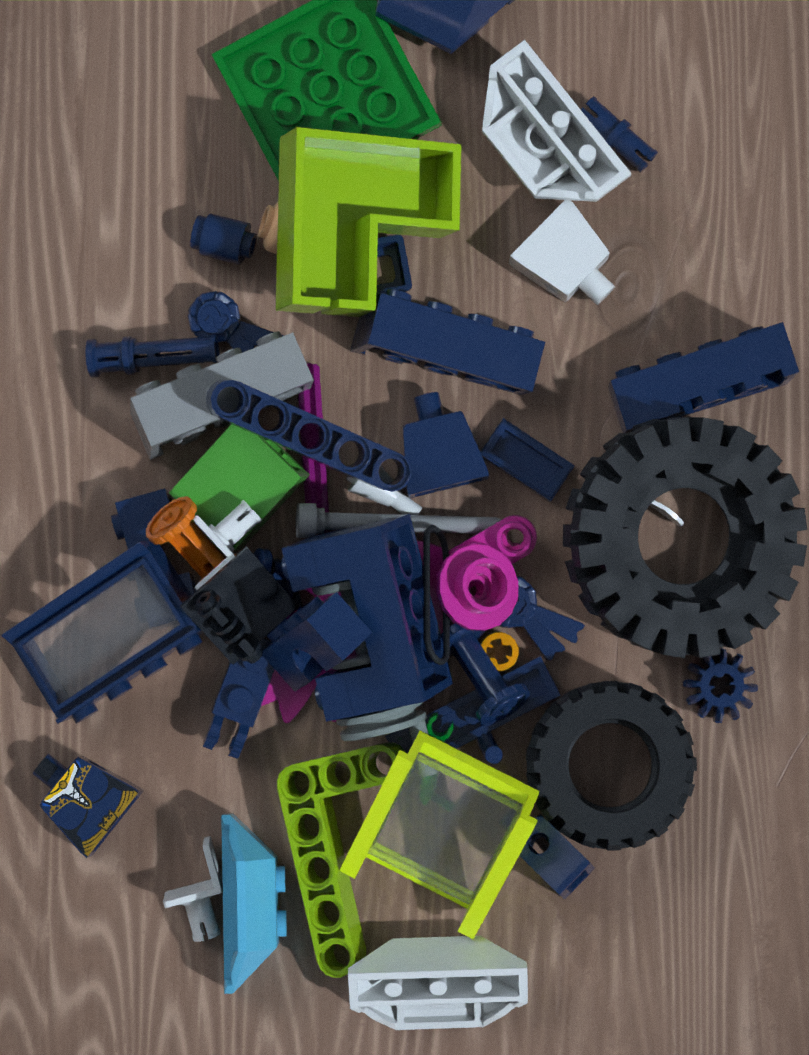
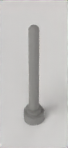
(315, 520)

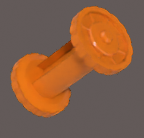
(176, 525)

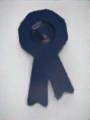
(219, 315)
(539, 622)

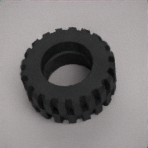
(670, 765)

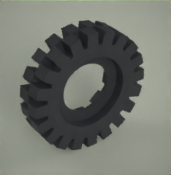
(759, 553)

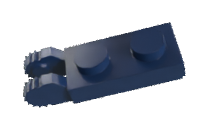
(239, 700)

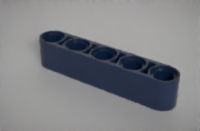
(330, 435)

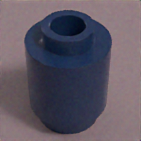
(223, 238)

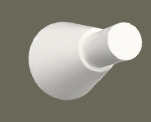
(395, 499)

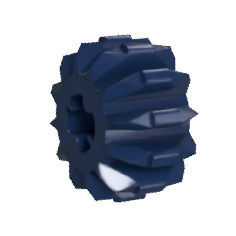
(722, 700)

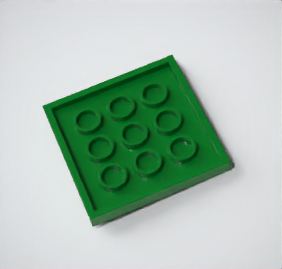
(325, 70)

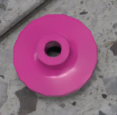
(494, 583)

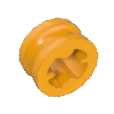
(506, 640)

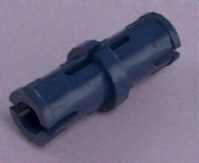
(619, 135)

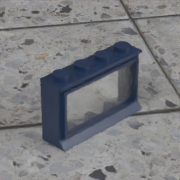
(106, 632)

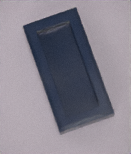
(526, 460)

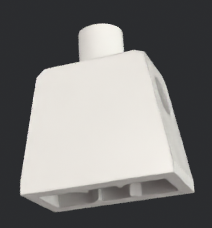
(564, 256)

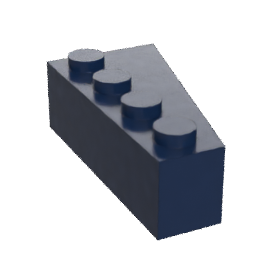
(450, 342)
(705, 378)

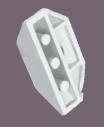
(546, 133)
(438, 983)

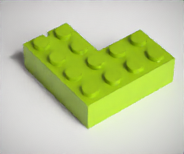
(337, 199)

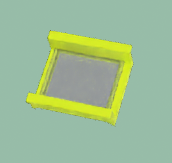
(447, 826)

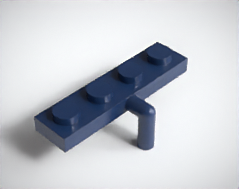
(464, 709)

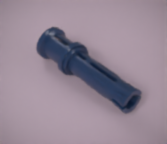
(129, 350)

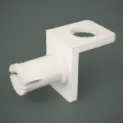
(228, 532)
(197, 897)

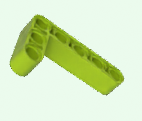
(329, 847)

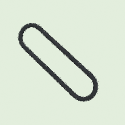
(426, 588)

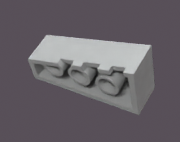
(180, 408)

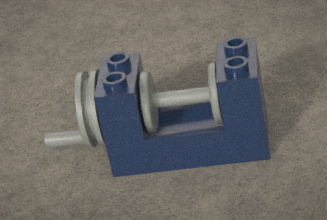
(382, 581)

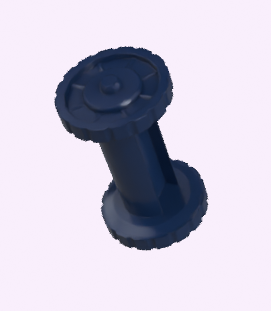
(498, 698)

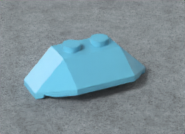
(249, 901)

